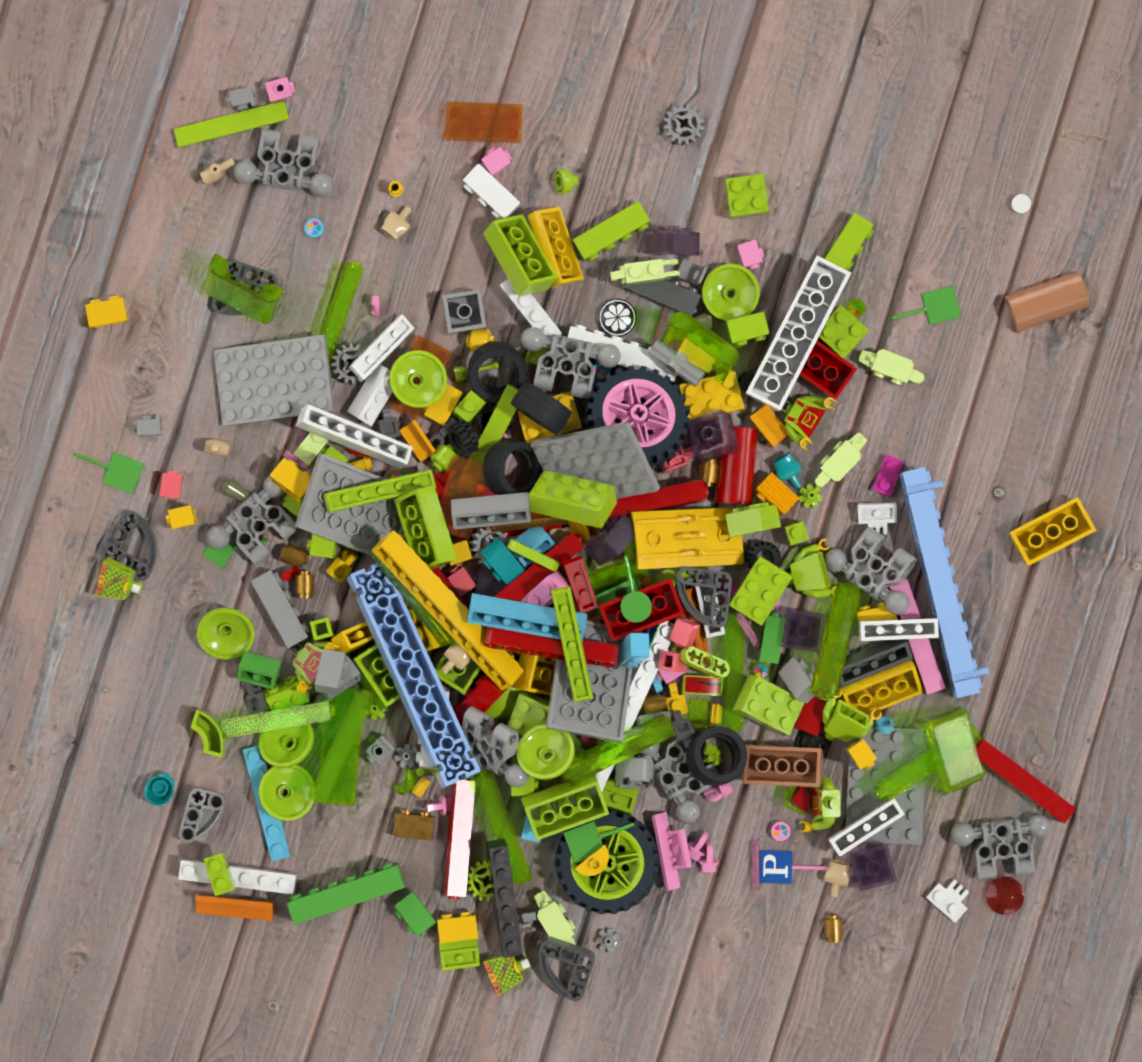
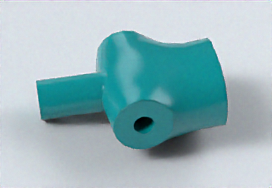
(787, 469)

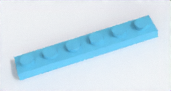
(272, 827)

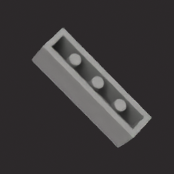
(490, 510)
(280, 609)

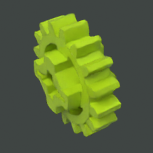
(476, 876)

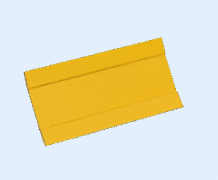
(685, 539)

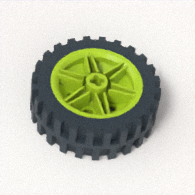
(629, 886)

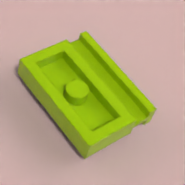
(619, 798)
(459, 954)

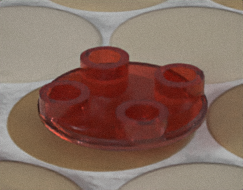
(1005, 895)

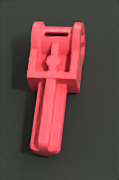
(680, 459)

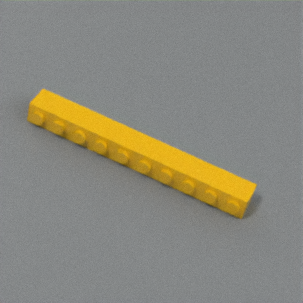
(445, 609)

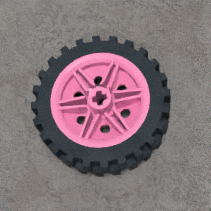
(660, 397)

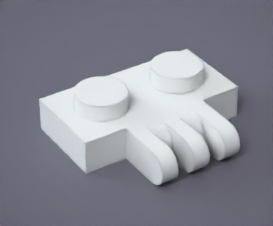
(877, 515)
(949, 900)

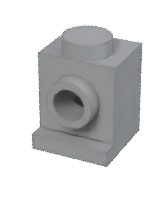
(241, 99)
(148, 426)
(386, 746)

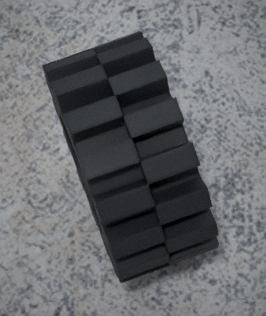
(462, 438)
(763, 546)

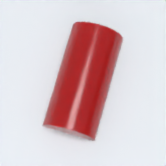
(827, 370)
(737, 470)
(664, 608)

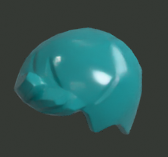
(159, 789)

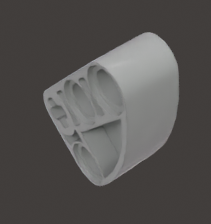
(207, 813)

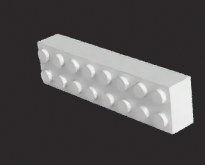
(798, 333)

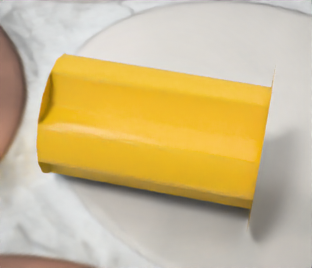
(716, 714)
(421, 787)

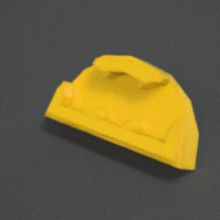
(595, 863)

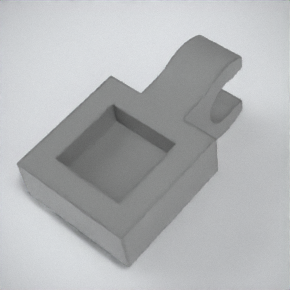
(526, 918)

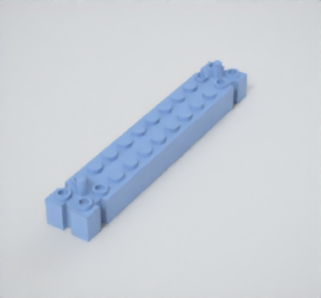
(938, 579)
(413, 676)

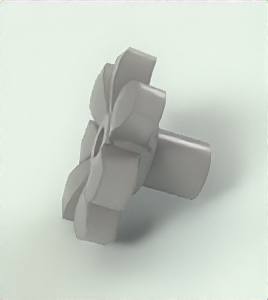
(406, 751)
(608, 936)

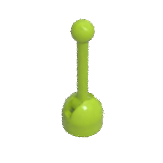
(461, 372)

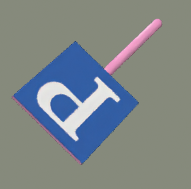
(777, 867)

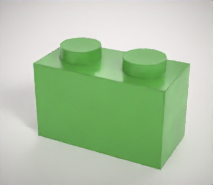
(259, 670)
(414, 913)

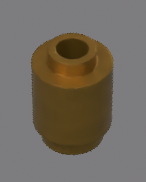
(708, 472)
(294, 556)
(305, 584)
(654, 704)
(833, 928)

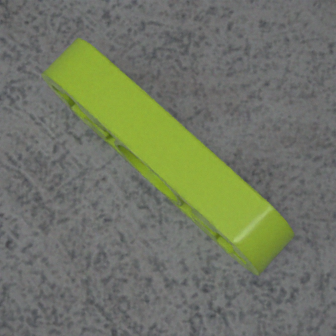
(533, 555)
(696, 663)

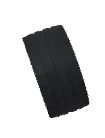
(490, 350)
(541, 407)
(495, 462)
(736, 746)

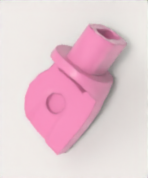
(715, 793)
(443, 805)
(696, 849)
(708, 862)

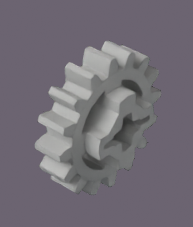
(676, 135)
(346, 371)
(484, 539)

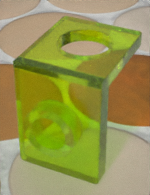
(698, 713)
(787, 796)

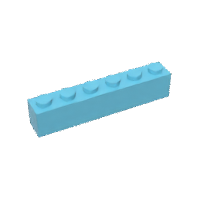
(517, 616)

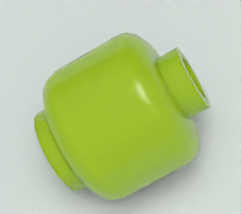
(443, 458)

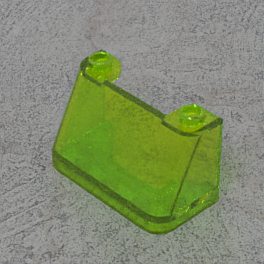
(258, 306)
(685, 326)
(616, 572)
(952, 749)

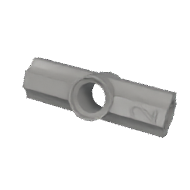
(676, 363)

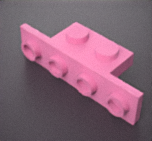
(672, 850)

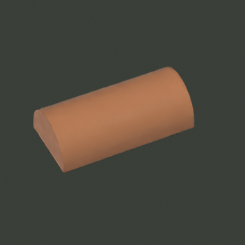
(1047, 301)
(784, 766)

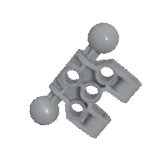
(270, 142)
(607, 356)
(219, 536)
(901, 563)
(494, 747)
(686, 810)
(985, 866)

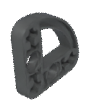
(241, 275)
(118, 545)
(712, 583)
(576, 959)

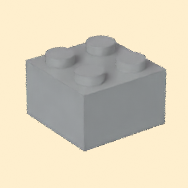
(464, 312)

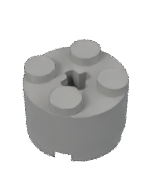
(635, 772)

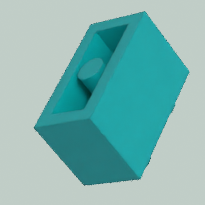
(502, 561)

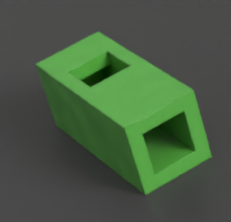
(616, 591)
(772, 638)

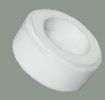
(1021, 204)

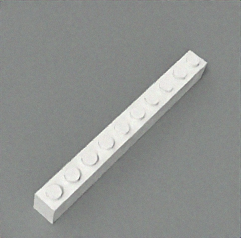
(640, 684)

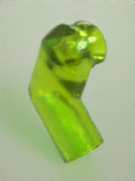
(406, 785)

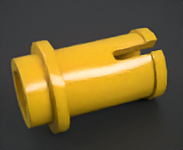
(395, 193)
(364, 464)

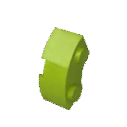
(210, 732)

